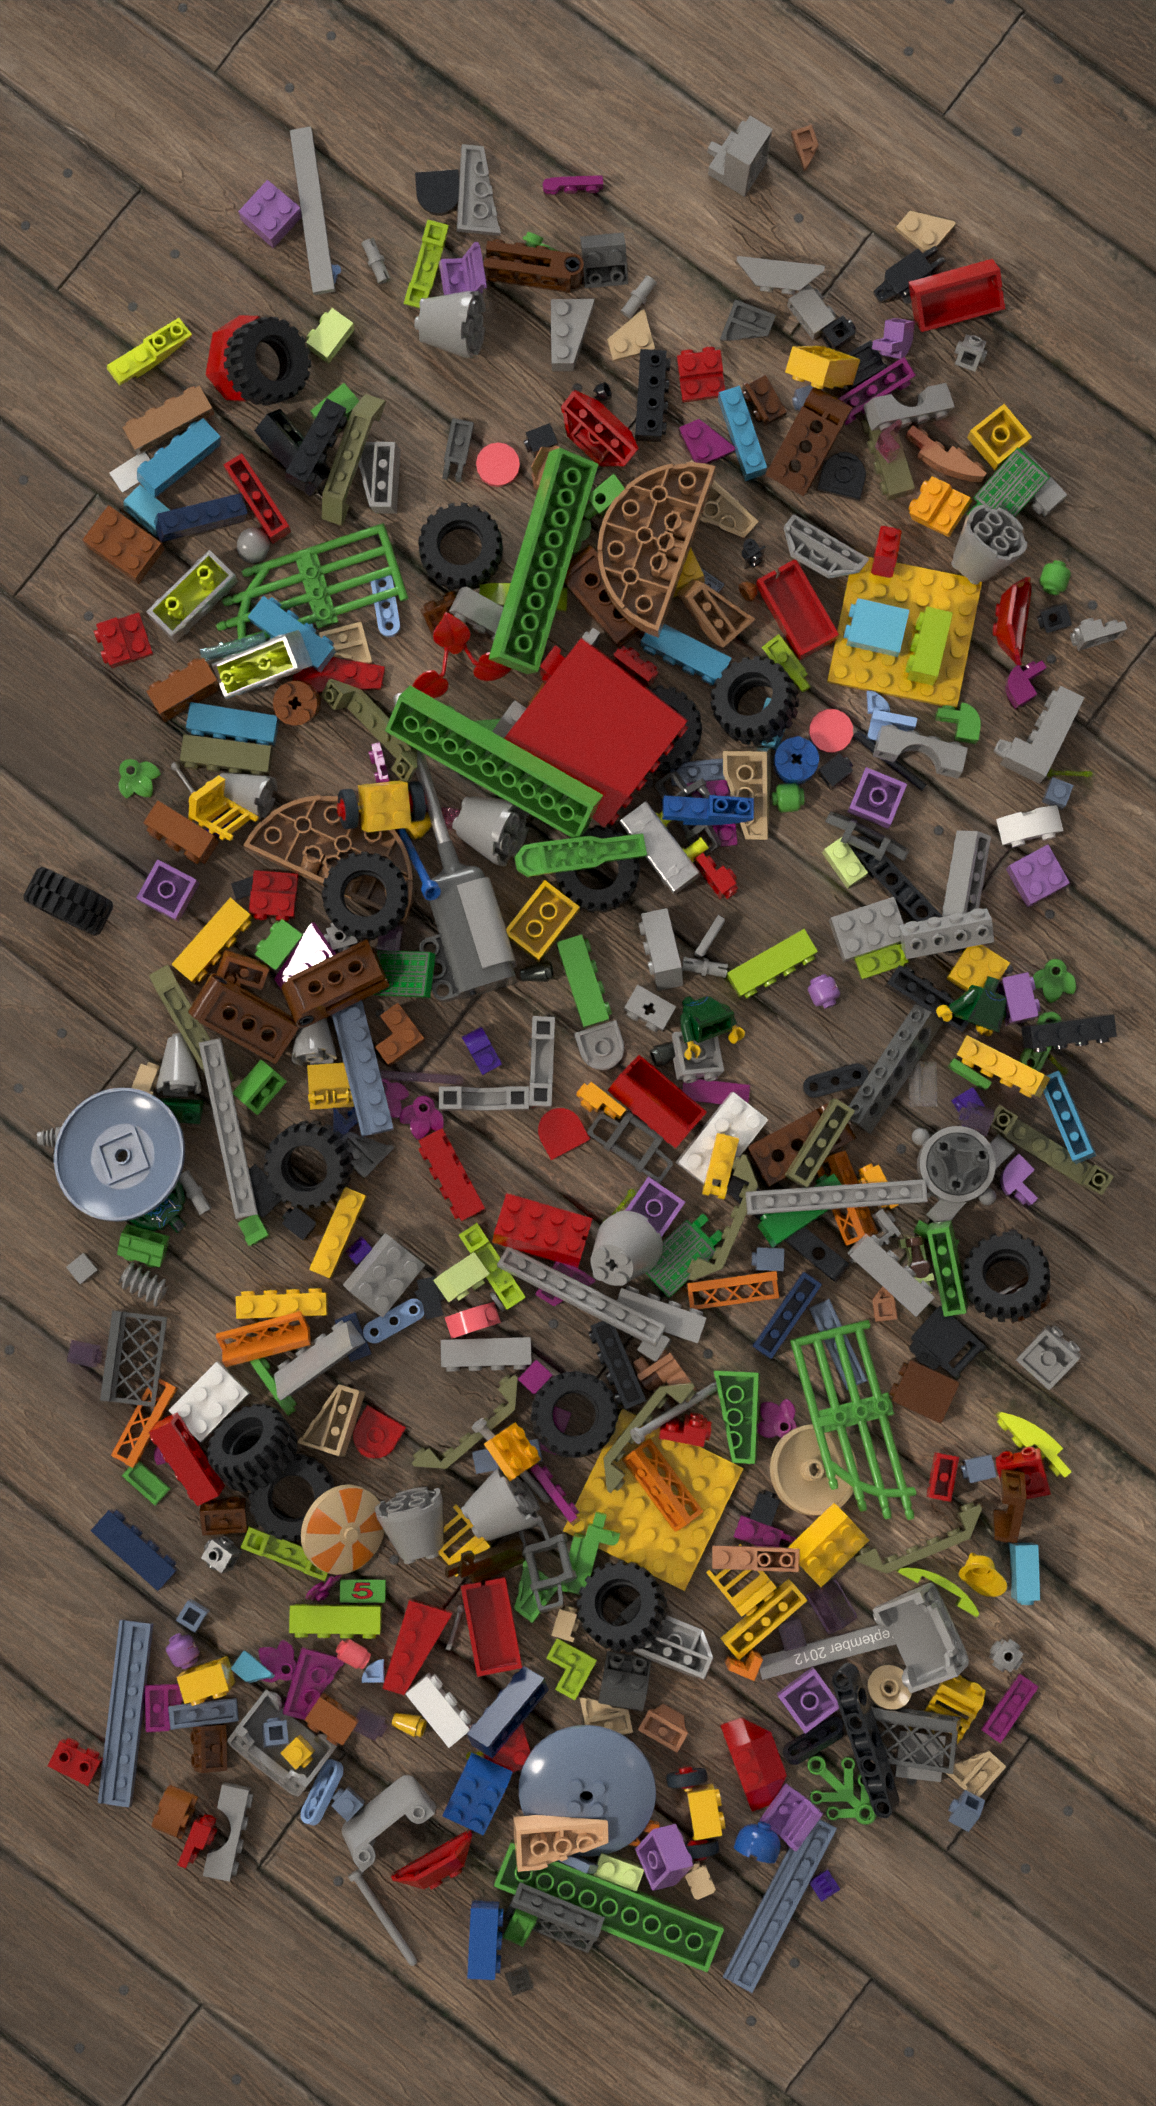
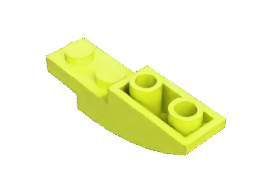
(150, 353)
(1027, 1434)

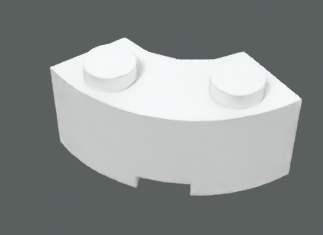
(1034, 824)

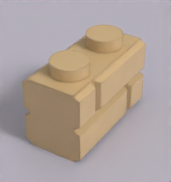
(700, 1880)

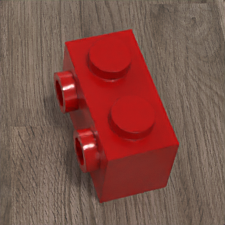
(75, 1761)

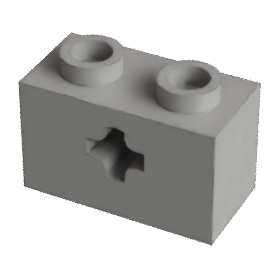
(662, 1009)

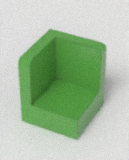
(253, 1229)

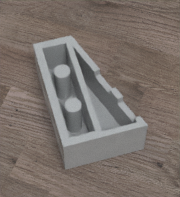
(568, 329)
(380, 475)
(662, 949)

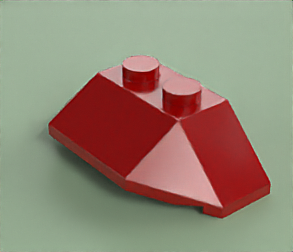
(215, 366)
(597, 431)
(1013, 619)
(755, 1761)
(436, 1864)

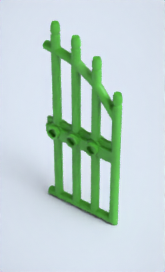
(315, 584)
(851, 1414)

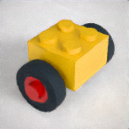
(382, 805)
(703, 1808)

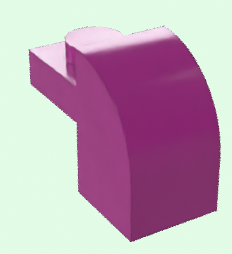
(1018, 686)

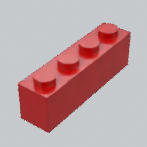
(257, 498)
(186, 1459)

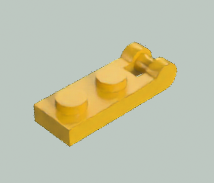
(720, 1165)

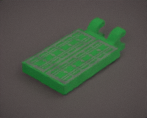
(1012, 484)
(407, 973)
(678, 1251)

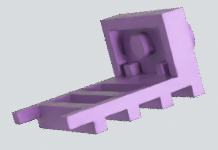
(464, 272)
(791, 1816)

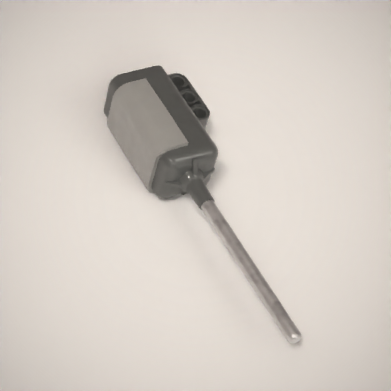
(470, 925)

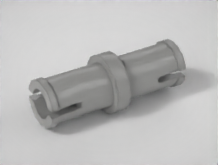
(376, 261)
(638, 297)
(704, 967)
(194, 1192)

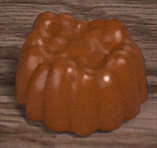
(748, 590)

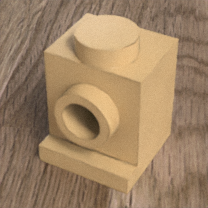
(147, 1078)
(566, 1623)

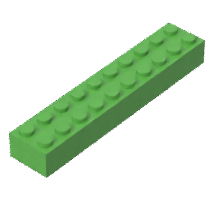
(543, 561)
(493, 762)
(626, 1912)

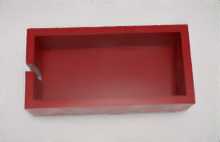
(956, 295)
(797, 609)
(657, 1101)
(542, 1230)
(491, 1626)

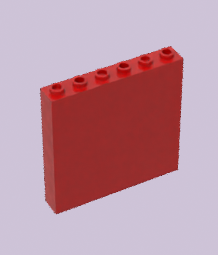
(598, 727)

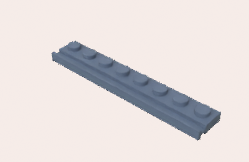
(362, 1070)
(125, 1713)
(777, 1908)

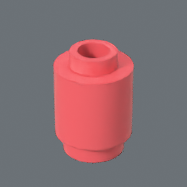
(353, 1654)

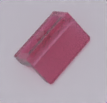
(886, 443)

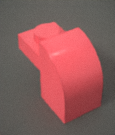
(472, 1320)

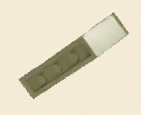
(348, 457)
(342, 695)
(178, 1006)
(1049, 1152)
(704, 1267)
(679, 1392)
(429, 1458)
(968, 1517)

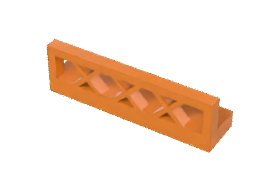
(857, 1217)
(733, 1281)
(266, 1342)
(144, 1438)
(659, 1487)
(748, 1668)

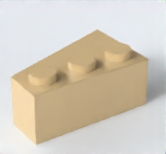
(335, 1422)

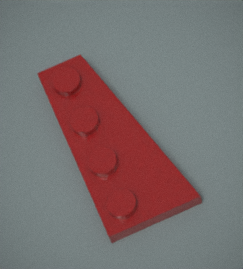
(350, 672)

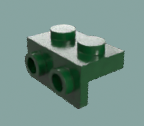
(185, 1109)

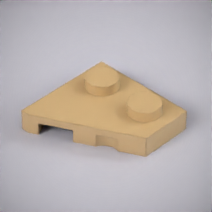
(924, 230)
(631, 338)
(349, 642)
(606, 1716)
(977, 1772)

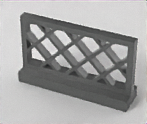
(115, 1352)
(919, 1719)
(562, 1914)

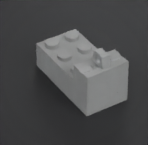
(741, 155)
(1037, 754)

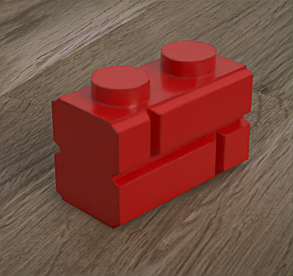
(886, 551)
(942, 1476)

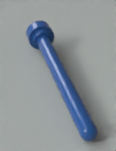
(430, 888)

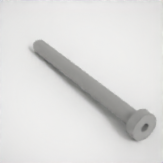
(480, 1426)
(638, 1434)
(382, 1915)

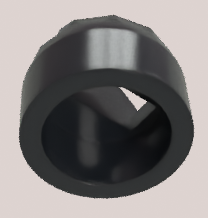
(603, 392)

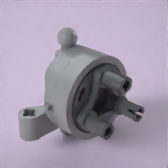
(958, 1167)

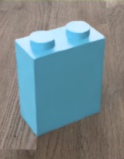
(876, 627)
(1024, 1573)

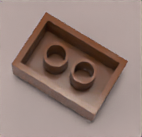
(123, 544)
(183, 687)
(180, 833)

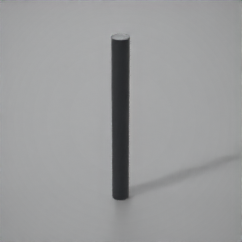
(899, 768)

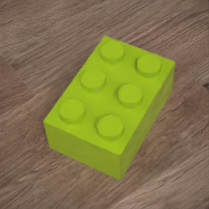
(928, 645)

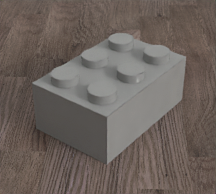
(867, 929)
(383, 1275)

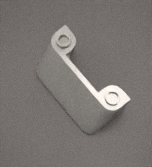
(923, 1637)
(248, 1742)
(400, 1798)

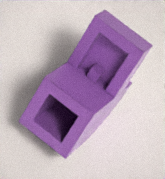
(896, 339)
(1012, 1177)

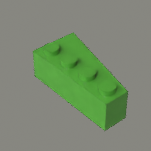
(740, 1410)

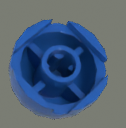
(759, 1842)

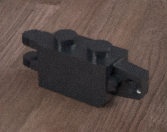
(908, 269)

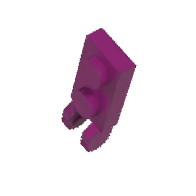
(571, 184)
(760, 1533)

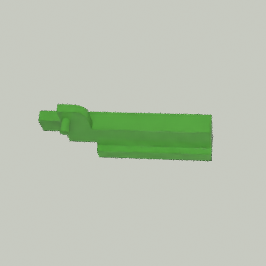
(585, 1548)

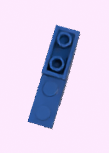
(710, 811)

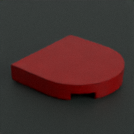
(561, 1132)
(376, 1434)

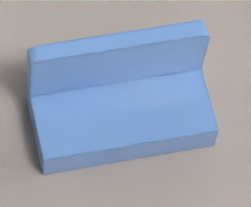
(885, 718)

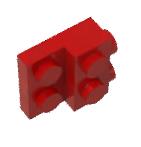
(700, 374)
(123, 640)
(629, 661)
(721, 880)
(273, 895)
(692, 1431)
(1032, 1464)
(200, 1836)

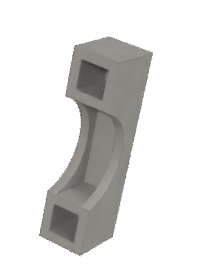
(886, 410)
(946, 756)
(542, 1062)
(484, 1099)
(233, 1801)

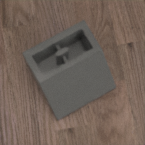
(604, 260)
(625, 1681)

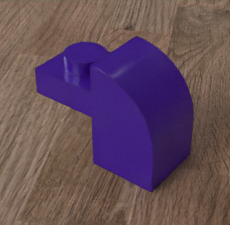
(481, 1050)

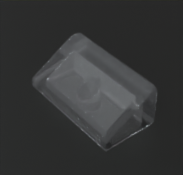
(923, 1085)

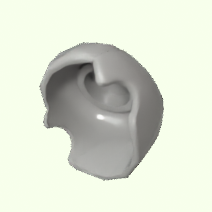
(253, 545)

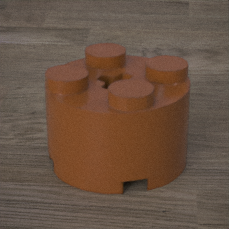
(286, 710)
(175, 1811)

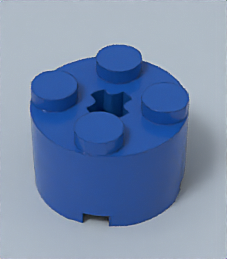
(796, 748)

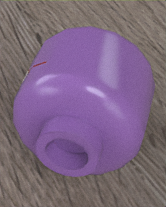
(824, 991)
(182, 1651)

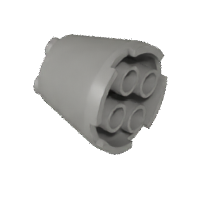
(453, 322)
(988, 543)
(492, 827)
(625, 1248)
(501, 1507)
(413, 1523)

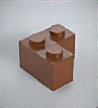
(243, 970)
(404, 1037)
(331, 1720)

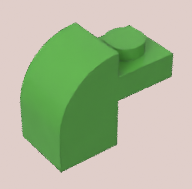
(966, 722)

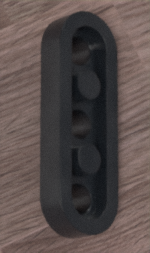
(845, 1078)
(821, 1733)

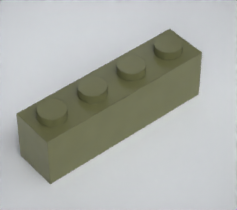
(894, 475)
(225, 755)
(819, 1143)

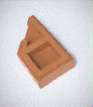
(805, 144)
(884, 1306)

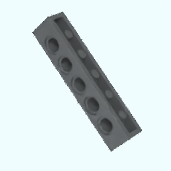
(893, 1068)

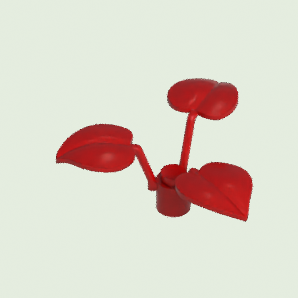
(453, 635)

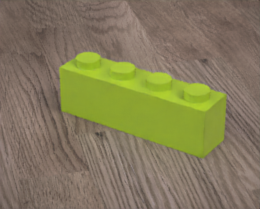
(772, 963)
(335, 1619)

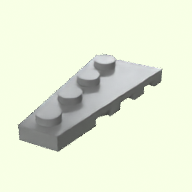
(475, 199)

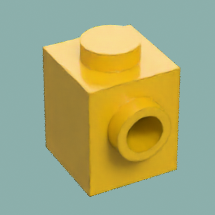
(298, 1752)

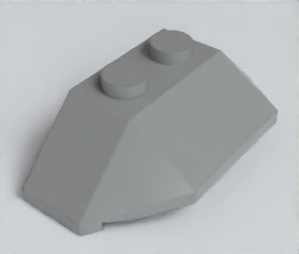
(779, 274)
(821, 550)
(679, 1648)

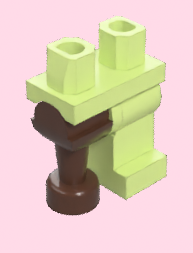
(917, 1258)

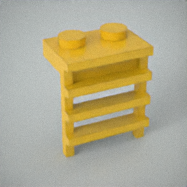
(210, 802)
(475, 1545)
(747, 1598)
(961, 1695)

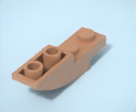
(951, 463)
(756, 1558)

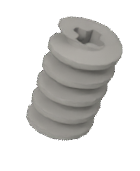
(143, 1284)

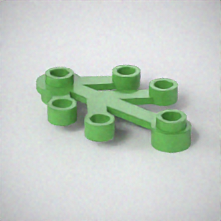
(844, 1792)

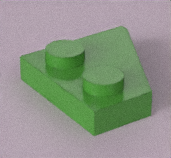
(526, 1601)

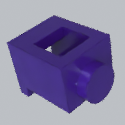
(962, 1100)

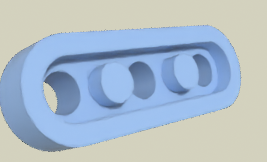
(387, 615)
(384, 1326)
(321, 1792)

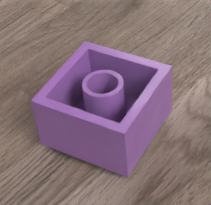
(270, 213)
(877, 798)
(1037, 876)
(167, 890)
(1020, 998)
(656, 1204)
(808, 1699)
(664, 1857)

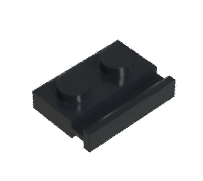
(869, 365)
(264, 1197)

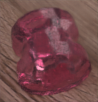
(449, 815)

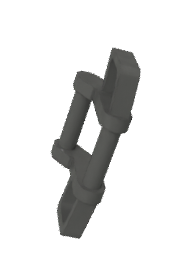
(691, 833)
(886, 841)
(627, 1156)
(538, 1585)

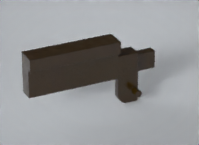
(488, 1562)

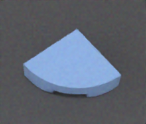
(876, 702)
(374, 1672)

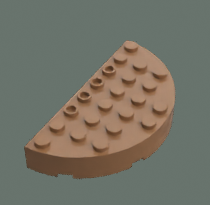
(649, 539)
(311, 839)

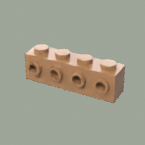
(168, 420)

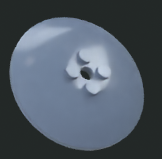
(90, 1147)
(595, 1762)

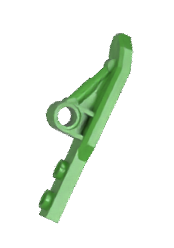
(577, 853)

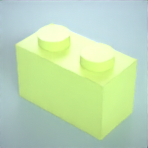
(329, 335)
(845, 863)
(461, 1277)
(619, 1871)

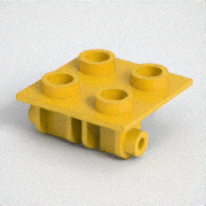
(328, 1086)

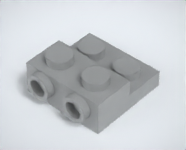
(1092, 633)
(706, 1065)
(1049, 1356)

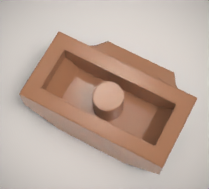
(539, 464)
(664, 1726)

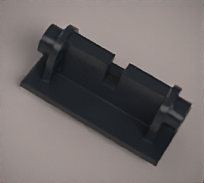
(752, 553)

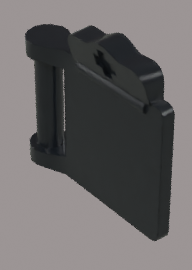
(941, 1340)

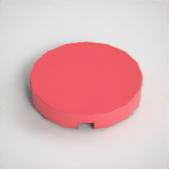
(497, 464)
(831, 731)

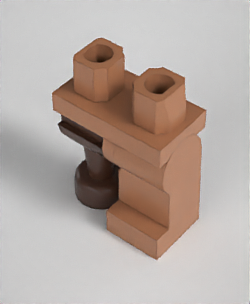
(660, 1372)

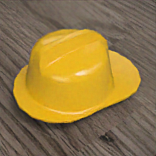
(982, 1576)

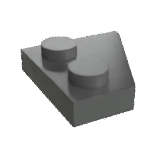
(747, 322)
(366, 1153)

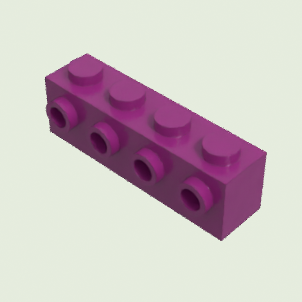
(879, 385)

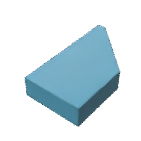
(250, 1668)

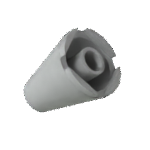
(251, 792)
(314, 1045)
(178, 1069)

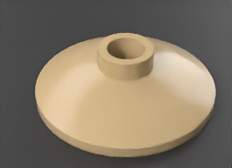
(890, 1677)

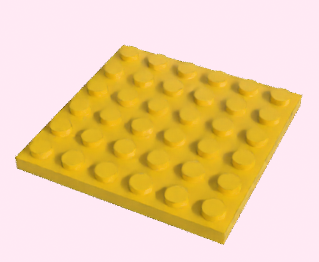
(912, 590)
(643, 1530)

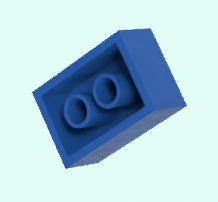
(477, 1793)
(484, 1940)

